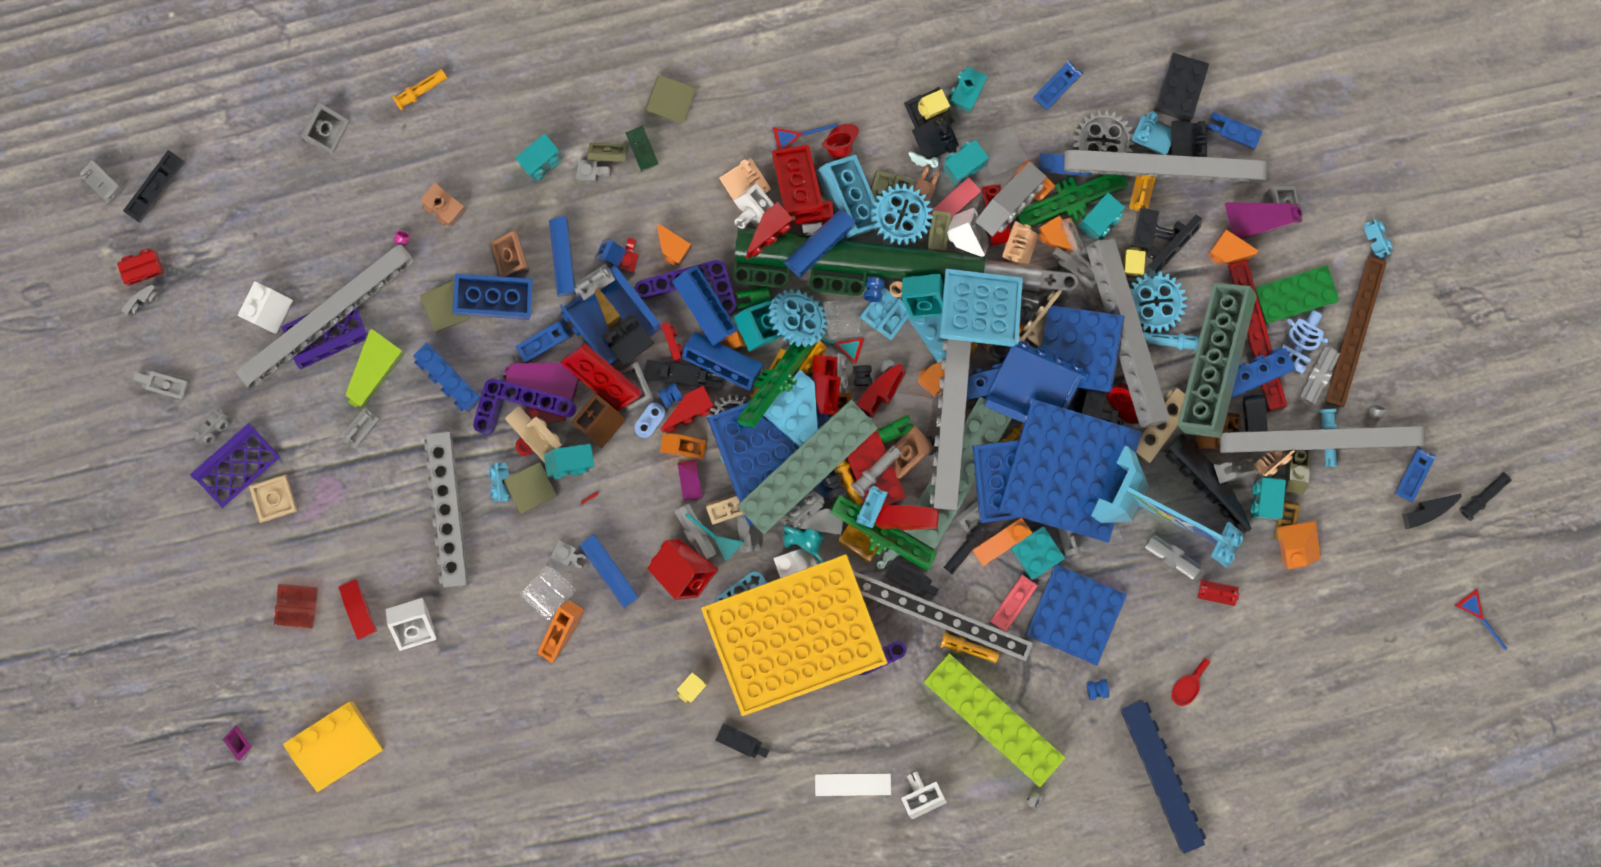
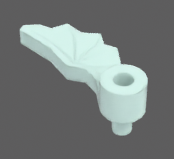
(922, 161)
(888, 556)

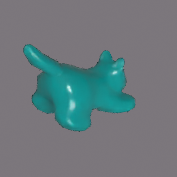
(808, 540)

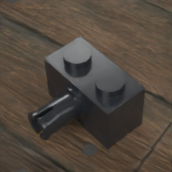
(1147, 230)

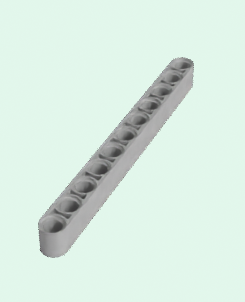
(1165, 166)
(325, 316)
(1322, 439)

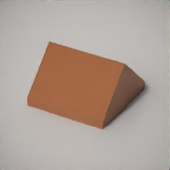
(509, 255)
(913, 450)

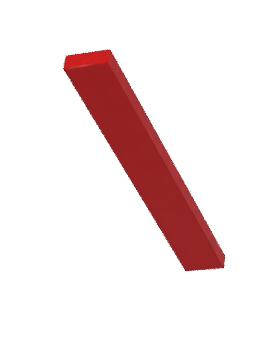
(1258, 336)

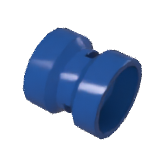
(874, 289)
(666, 397)
(1097, 689)

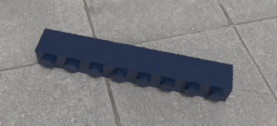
(1162, 776)

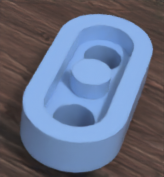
(649, 420)

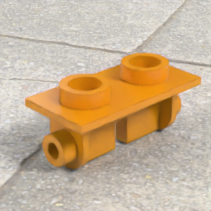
(1142, 192)
(807, 364)

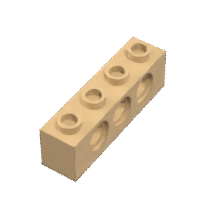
(1148, 452)

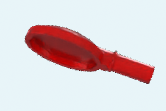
(1188, 686)

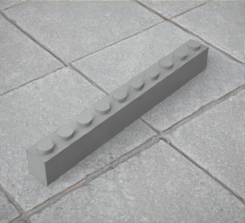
(1133, 347)
(950, 424)
(943, 617)

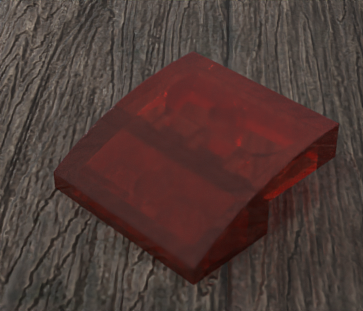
(295, 606)

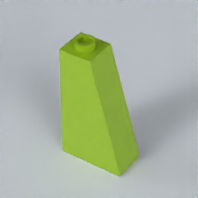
(372, 368)

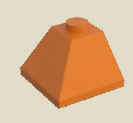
(1230, 249)
(1299, 544)

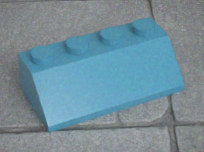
(849, 191)

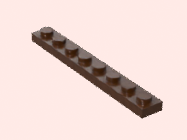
(1355, 331)

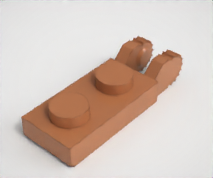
(926, 188)

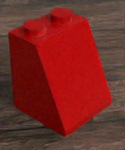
(681, 570)

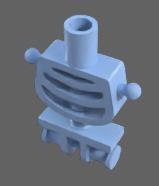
(1307, 328)

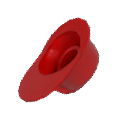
(840, 141)
(1121, 401)

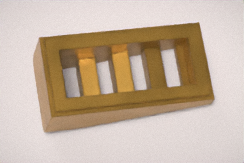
(610, 314)
(1294, 516)

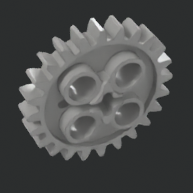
(1105, 123)

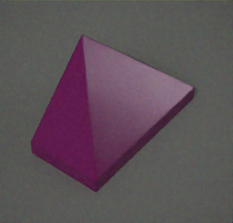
(689, 480)
(237, 743)

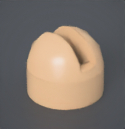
(898, 285)

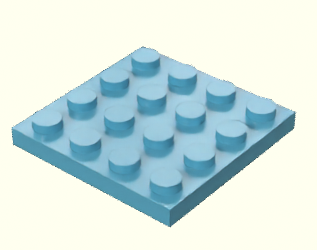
(981, 307)

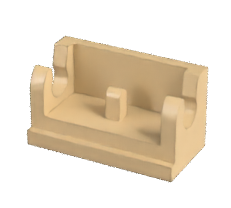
(723, 509)

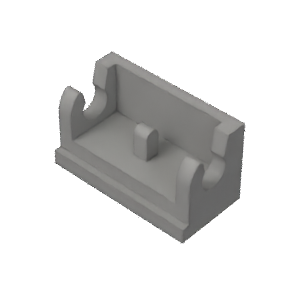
(101, 182)
(1234, 470)

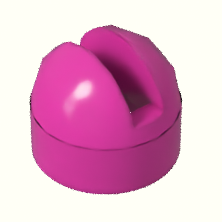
(401, 238)

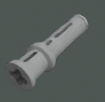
(870, 476)

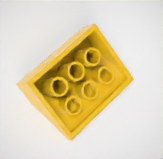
(333, 746)

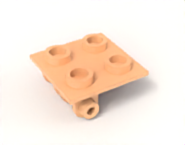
(743, 177)
(1020, 244)
(1267, 471)

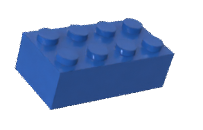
(492, 296)

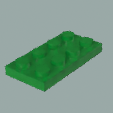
(1296, 294)

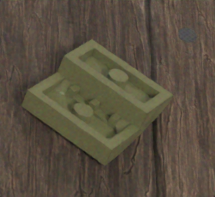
(670, 99)
(883, 180)
(439, 305)
(530, 488)

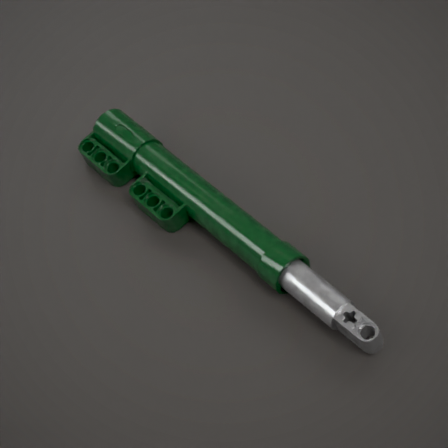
(855, 260)

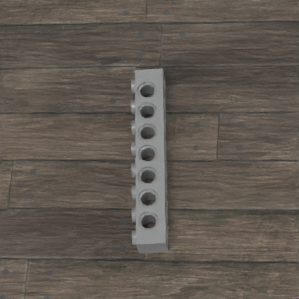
(432, 443)

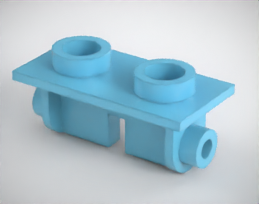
(1382, 244)
(498, 490)
(871, 507)

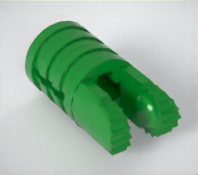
(757, 297)
(891, 431)

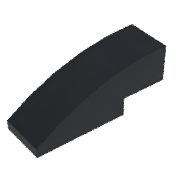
(1430, 510)

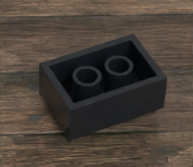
(1181, 87)

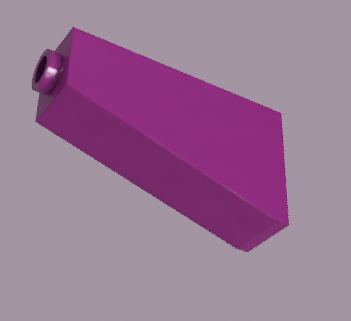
(1260, 218)
(544, 377)

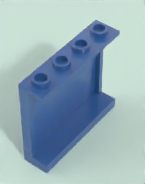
(590, 322)
(1032, 375)

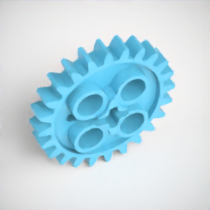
(916, 220)
(1153, 285)
(797, 318)

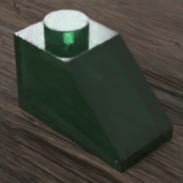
(641, 148)

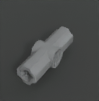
(1319, 375)
(695, 535)
(1173, 556)

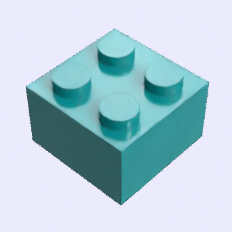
(539, 158)
(965, 162)
(1104, 214)
(923, 295)
(755, 326)
(569, 460)
(1268, 499)
(1037, 553)

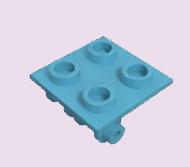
(1153, 134)

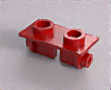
(1218, 592)

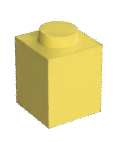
(933, 105)
(1134, 262)
(691, 688)

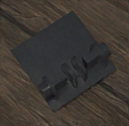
(936, 137)
(1189, 139)
(627, 339)

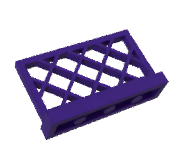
(332, 346)
(225, 451)

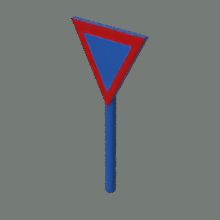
(785, 138)
(1472, 605)

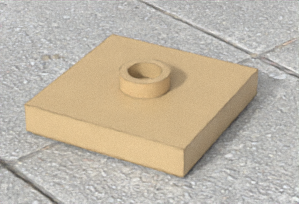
(273, 498)

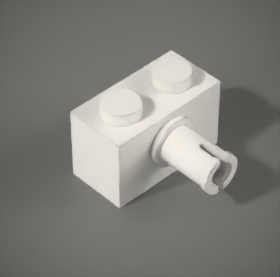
(753, 204)
(923, 798)

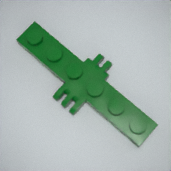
(1071, 199)
(773, 383)
(884, 538)

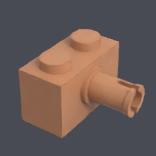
(443, 205)

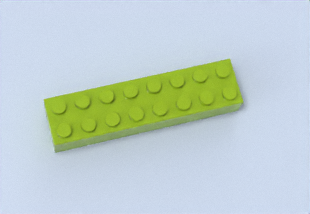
(994, 720)

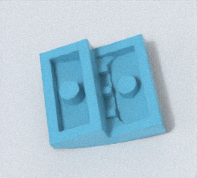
(886, 315)

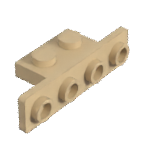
(1035, 329)
(533, 432)

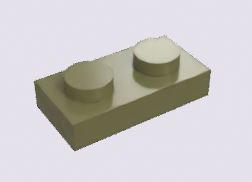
(607, 152)
(938, 230)

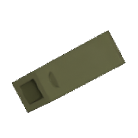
(1298, 472)

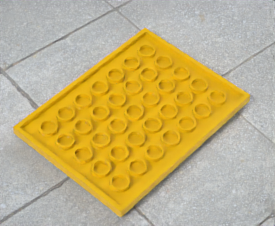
(794, 635)

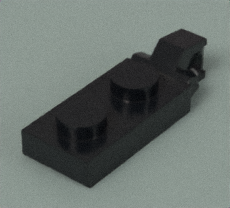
(911, 579)
(740, 741)

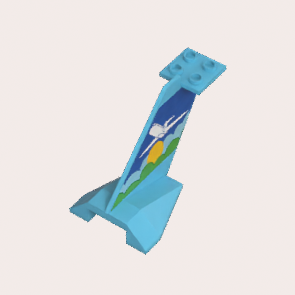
(1132, 496)

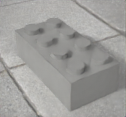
(1011, 200)

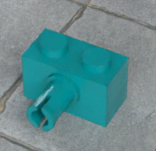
(968, 89)

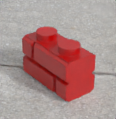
(140, 267)

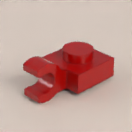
(630, 258)

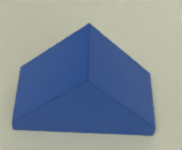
(610, 252)

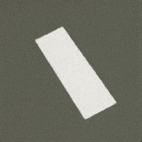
(852, 784)

